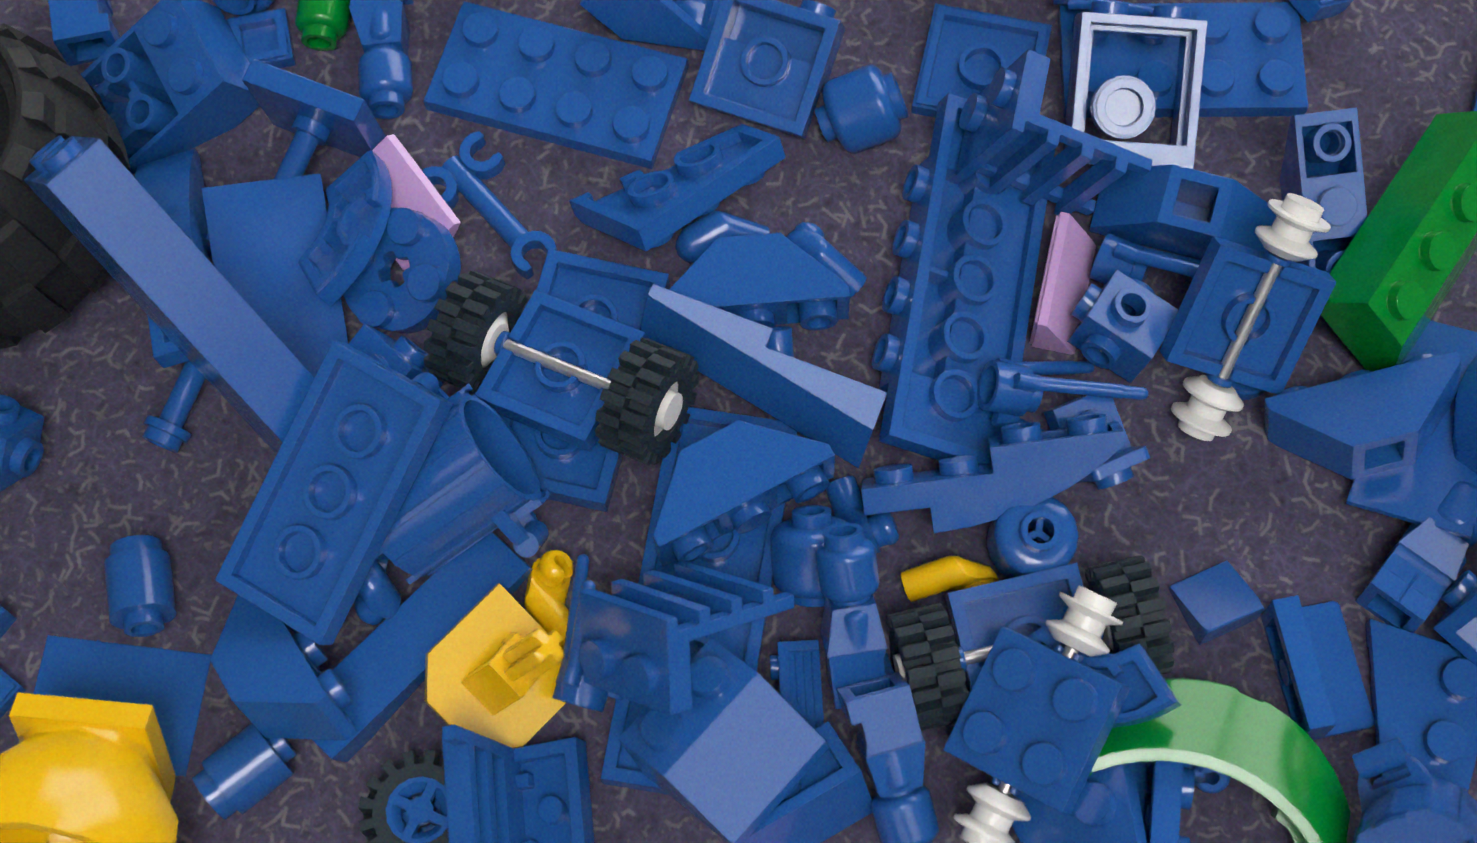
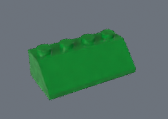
(1409, 247)

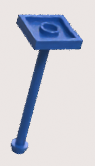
(316, 117)

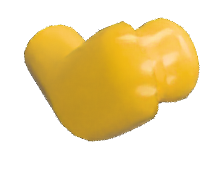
(943, 575)
(548, 591)

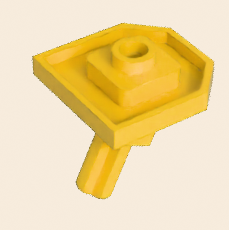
(495, 671)

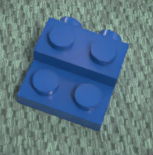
(768, 62)

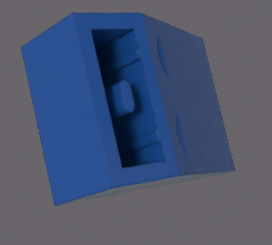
(173, 80)

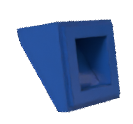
(1216, 602)

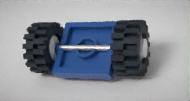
(561, 368)
(937, 668)

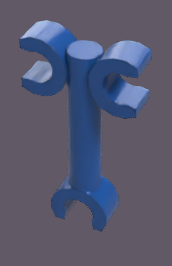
(464, 176)

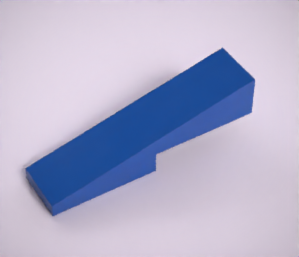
(791, 390)
(392, 658)

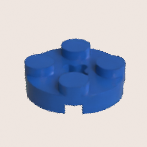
(433, 266)

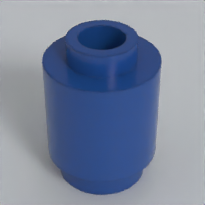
(139, 585)
(244, 771)

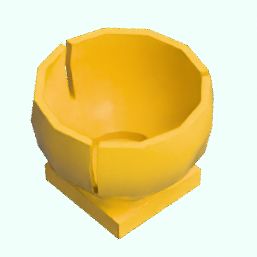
(86, 774)

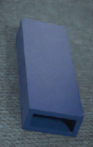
(172, 282)

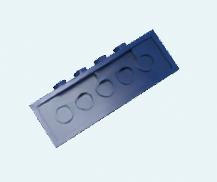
(956, 298)

